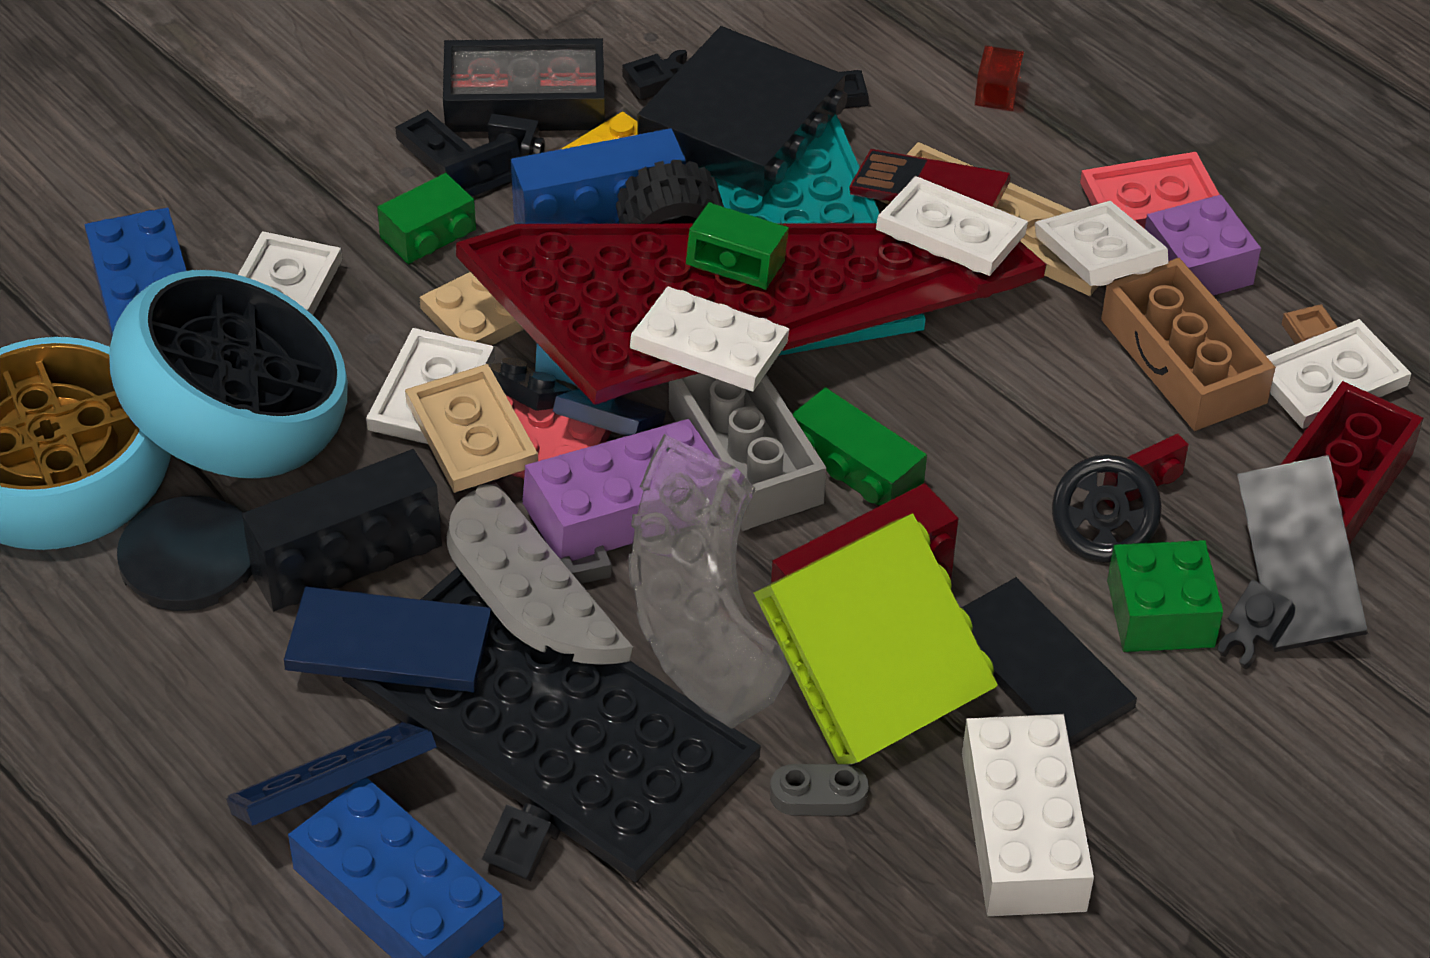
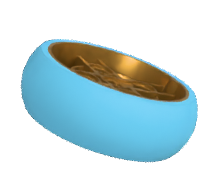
(62, 443)

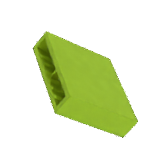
(876, 639)

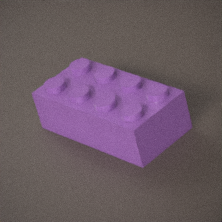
(594, 491)

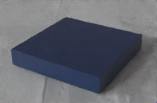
(615, 415)

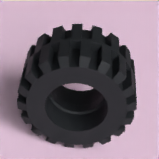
(667, 194)

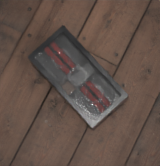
(524, 78)

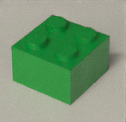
(1164, 596)

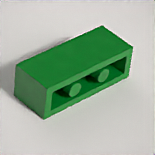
(860, 449)

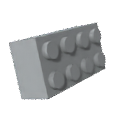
(756, 437)

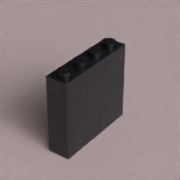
(745, 109)

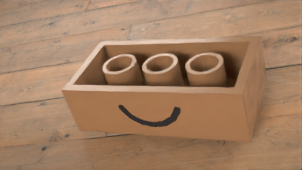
(1187, 344)

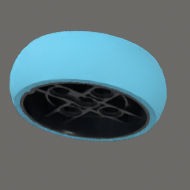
(228, 374)

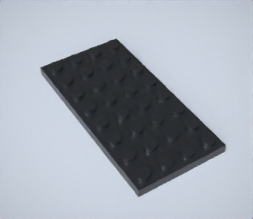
(592, 744)

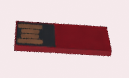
(888, 173)

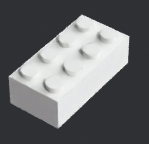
(1026, 815)

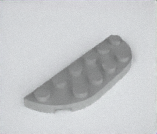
(528, 581)

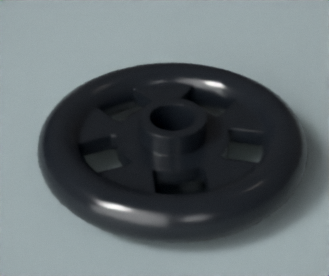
(1085, 476)

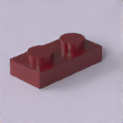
(1162, 461)

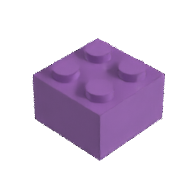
(1209, 242)

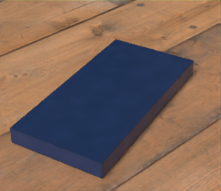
(388, 639)
(329, 772)

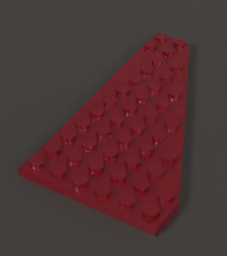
(592, 285)

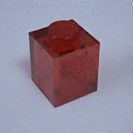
(999, 78)

